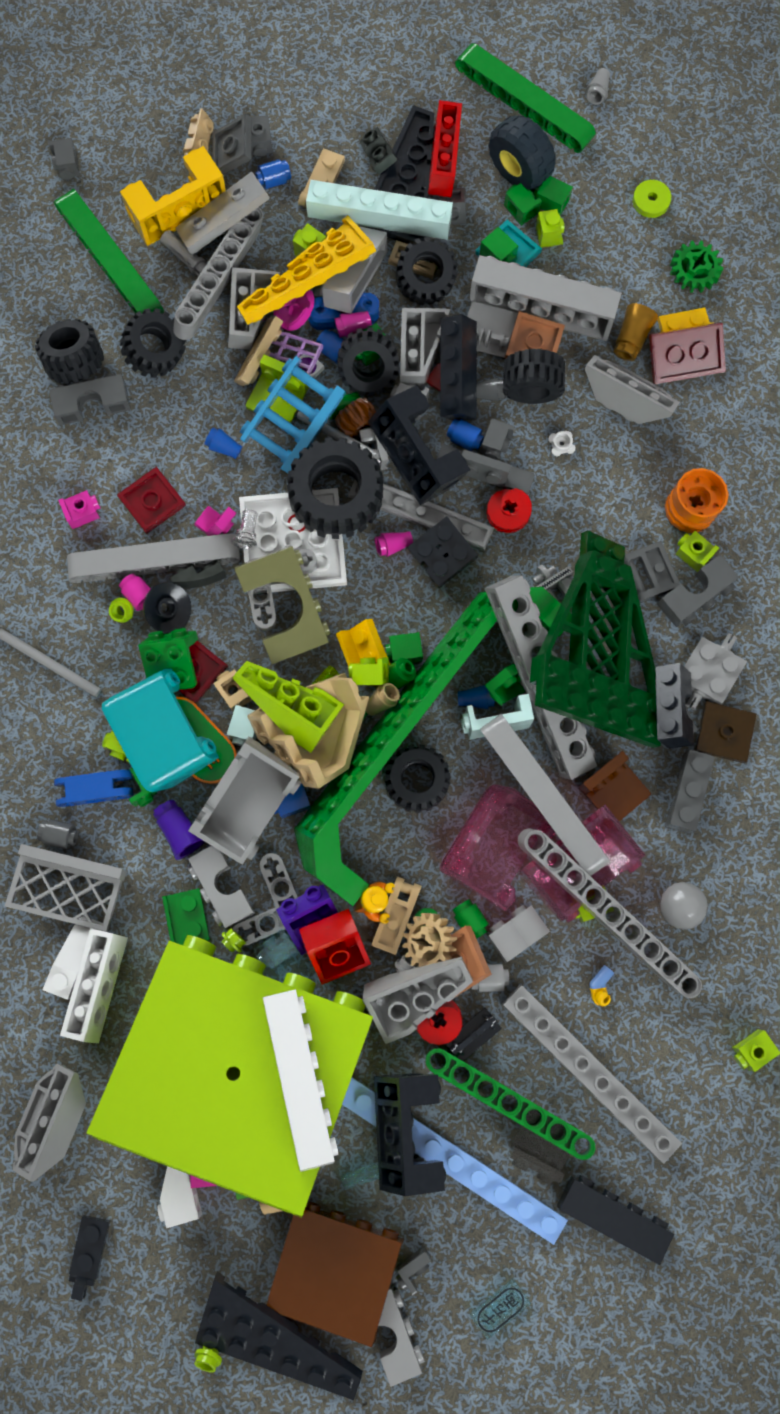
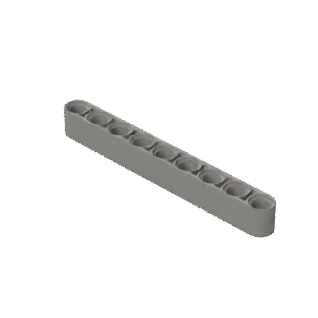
(620, 920)

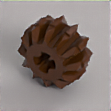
(355, 417)

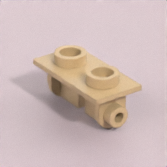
(200, 129)

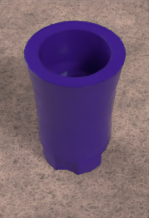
(175, 828)

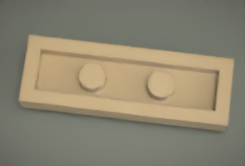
(269, 333)

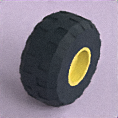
(522, 152)

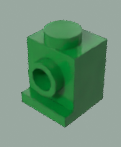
(522, 203)

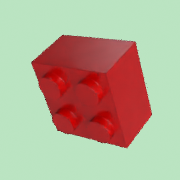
(334, 946)

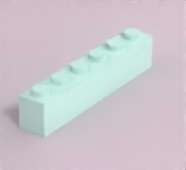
(379, 209)

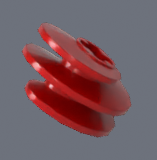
(513, 500)
(445, 1033)

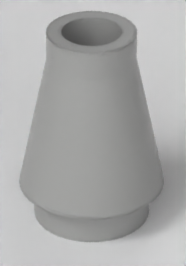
(598, 88)

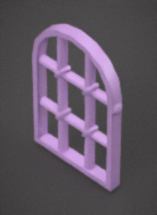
(299, 350)

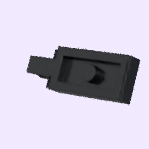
(87, 1254)

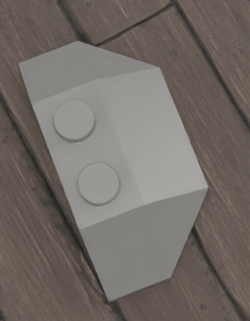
(628, 392)
(48, 1122)

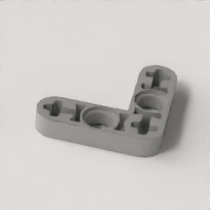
(257, 614)
(272, 912)

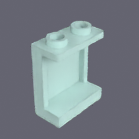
(518, 720)

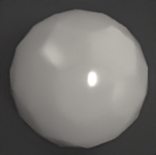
(683, 905)

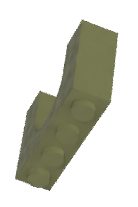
(308, 629)

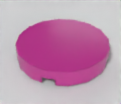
(296, 311)

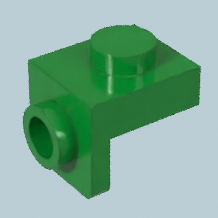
(143, 797)

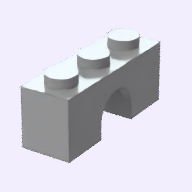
(207, 868)
(402, 1359)

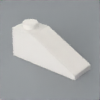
(66, 966)
(178, 1199)

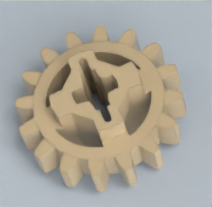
(429, 940)

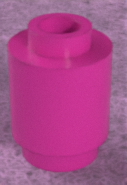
(134, 590)

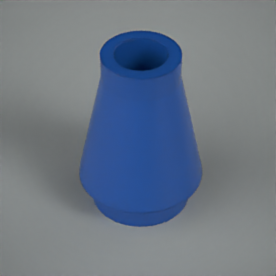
(222, 443)
(477, 697)

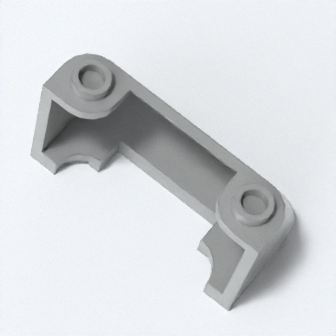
(245, 801)

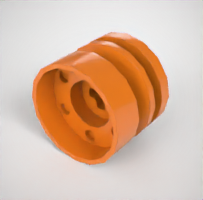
(702, 489)

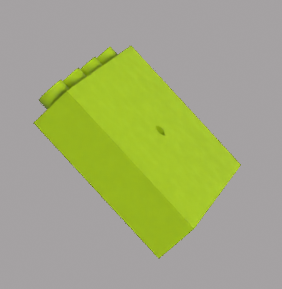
(204, 1079)

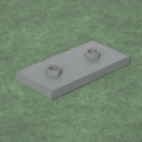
(222, 213)

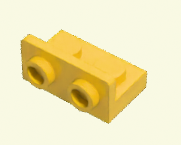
(683, 320)
(361, 642)

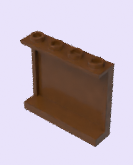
(335, 1273)

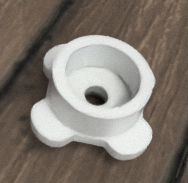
(566, 438)

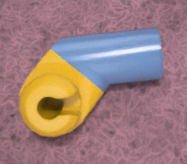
(598, 986)

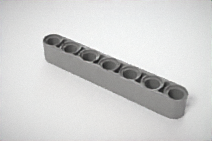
(216, 275)
(151, 557)
(545, 795)

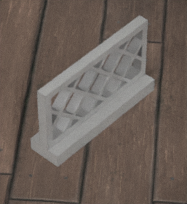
(72, 865)

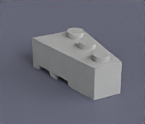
(242, 285)
(420, 343)

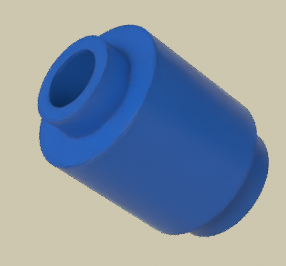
(273, 173)
(331, 344)
(465, 435)

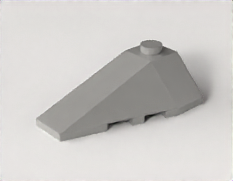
(411, 996)

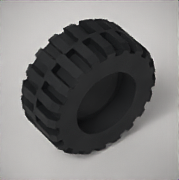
(335, 457)

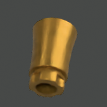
(634, 331)

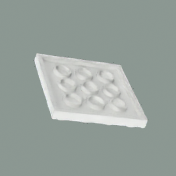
(274, 534)

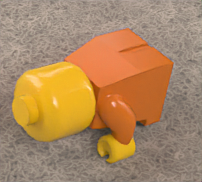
(374, 901)

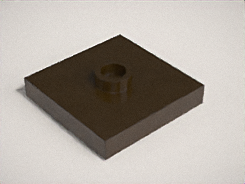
(725, 732)

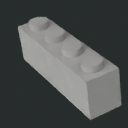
(345, 289)

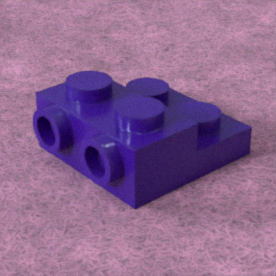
(305, 910)

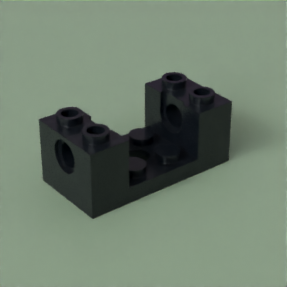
(396, 432)
(397, 1166)

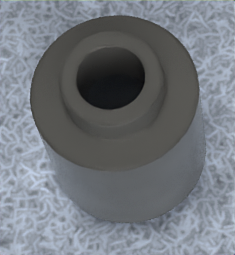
(57, 834)

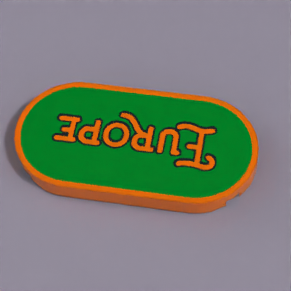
(206, 728)

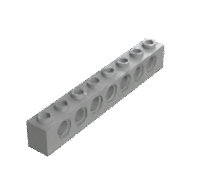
(520, 646)
(591, 1074)

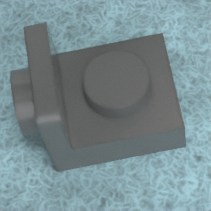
(459, 205)
(414, 1264)

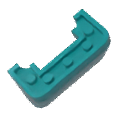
(157, 732)

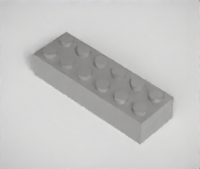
(575, 304)

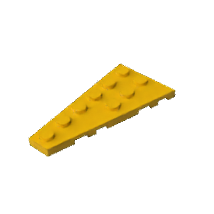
(310, 269)

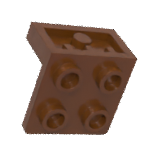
(615, 787)

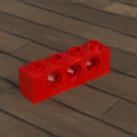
(445, 148)

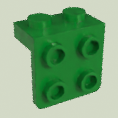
(170, 651)

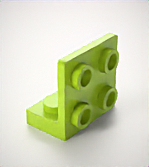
(272, 370)

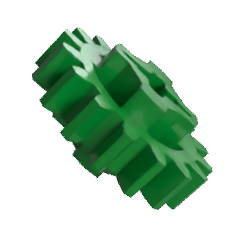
(702, 276)

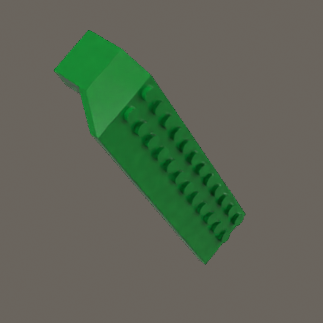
(318, 829)

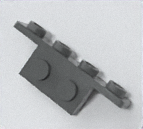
(493, 471)

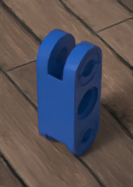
(323, 318)
(93, 788)

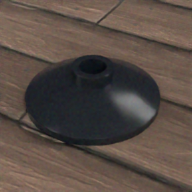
(177, 610)

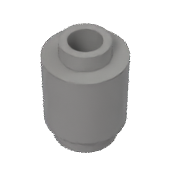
(494, 982)

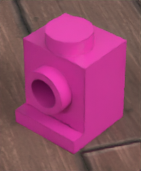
(84, 515)

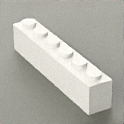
(298, 1080)

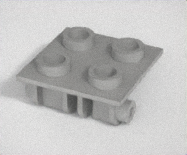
(493, 328)

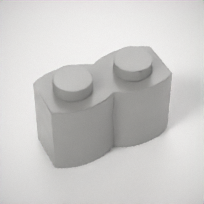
(518, 933)

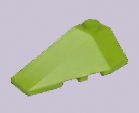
(292, 707)

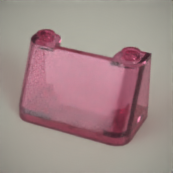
(614, 842)
(487, 847)

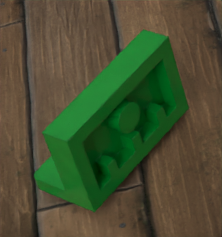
(505, 685)

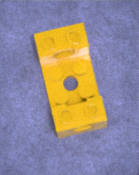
(172, 209)

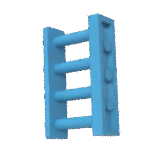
(317, 417)

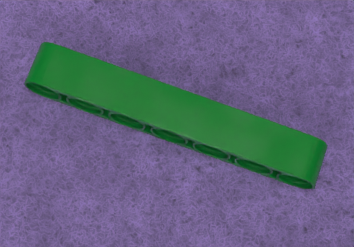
(526, 97)
(106, 253)
(521, 1108)

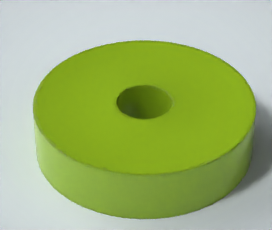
(647, 207)

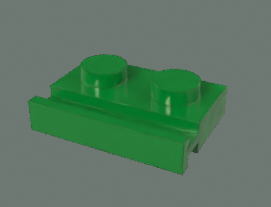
(186, 916)

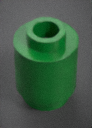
(401, 672)
(470, 915)

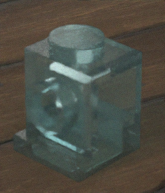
(277, 950)

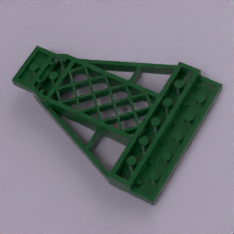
(588, 693)

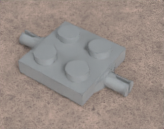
(713, 670)

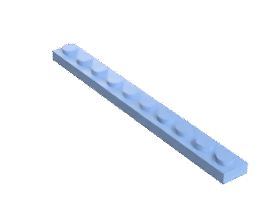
(467, 1170)

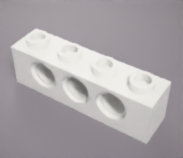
(94, 986)

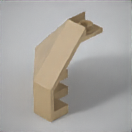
(335, 749)

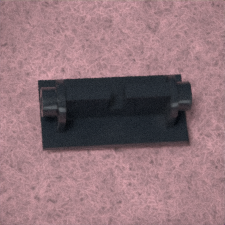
(474, 1034)

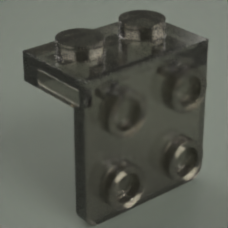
(537, 1153)

